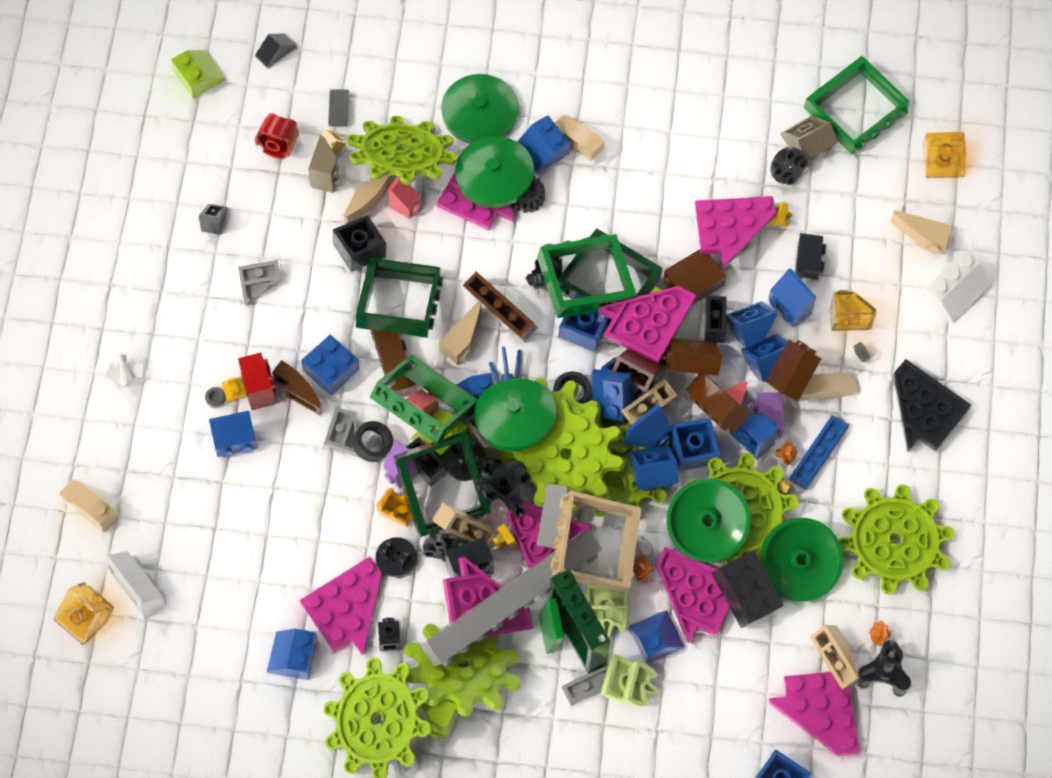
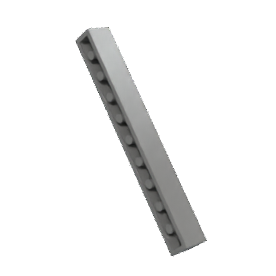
(507, 601)

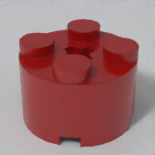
(277, 136)

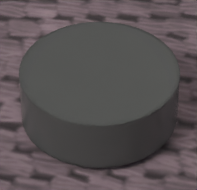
(861, 352)
(215, 397)

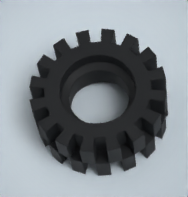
(534, 202)

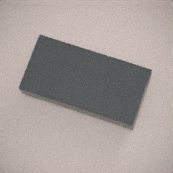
(338, 107)

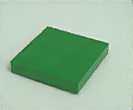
(551, 625)

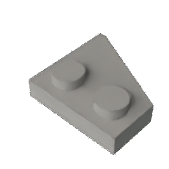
(258, 279)
(342, 431)

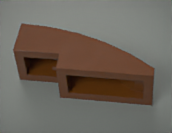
(296, 387)

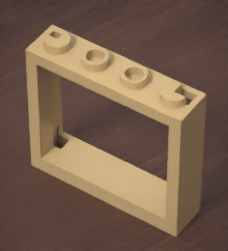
(628, 544)

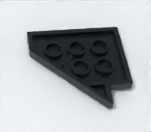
(926, 407)

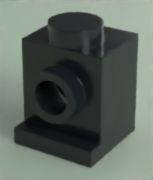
(391, 641)

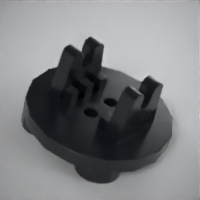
(794, 166)
(460, 470)
(438, 543)
(404, 562)

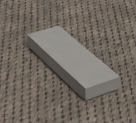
(551, 512)
(585, 686)

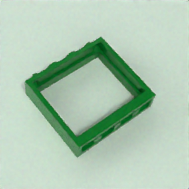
(884, 86)
(588, 304)
(434, 384)

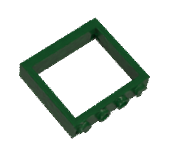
(632, 259)
(400, 271)
(472, 463)
(579, 621)

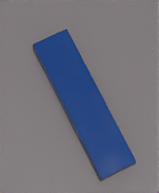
(818, 452)

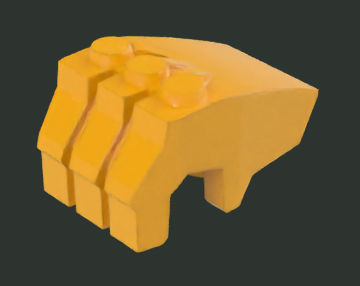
(394, 507)

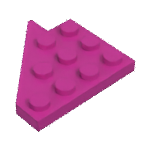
(455, 203)
(731, 224)
(648, 321)
(527, 530)
(472, 588)
(692, 593)
(346, 606)
(821, 710)

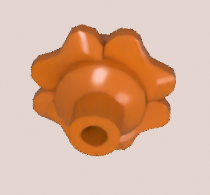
(787, 452)
(642, 569)
(879, 632)

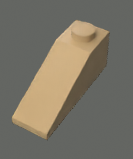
(925, 232)
(459, 340)
(660, 394)
(89, 505)
(463, 525)
(836, 654)

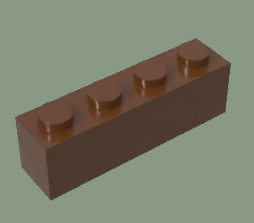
(500, 306)
(390, 354)
(716, 403)

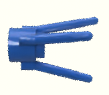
(507, 375)

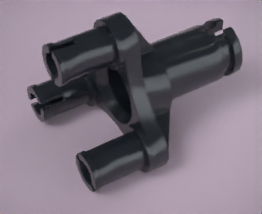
(505, 484)
(886, 669)

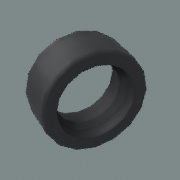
(577, 377)
(378, 428)

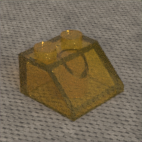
(944, 154)
(850, 312)
(83, 612)

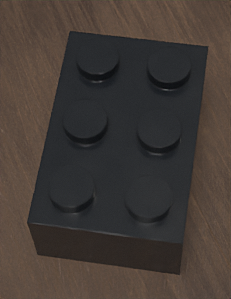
(747, 589)

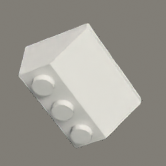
(957, 287)
(135, 582)

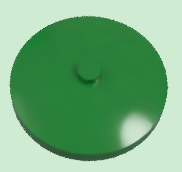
(479, 108)
(494, 172)
(515, 414)
(708, 520)
(802, 559)

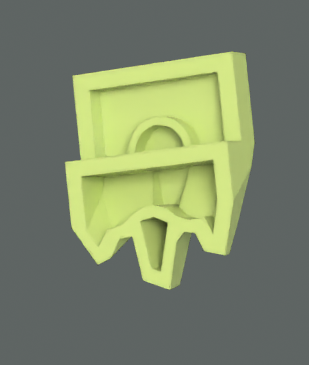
(609, 607)
(628, 681)

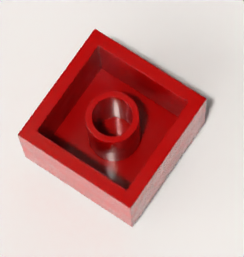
(257, 380)

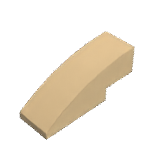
(580, 137)
(366, 198)
(830, 386)

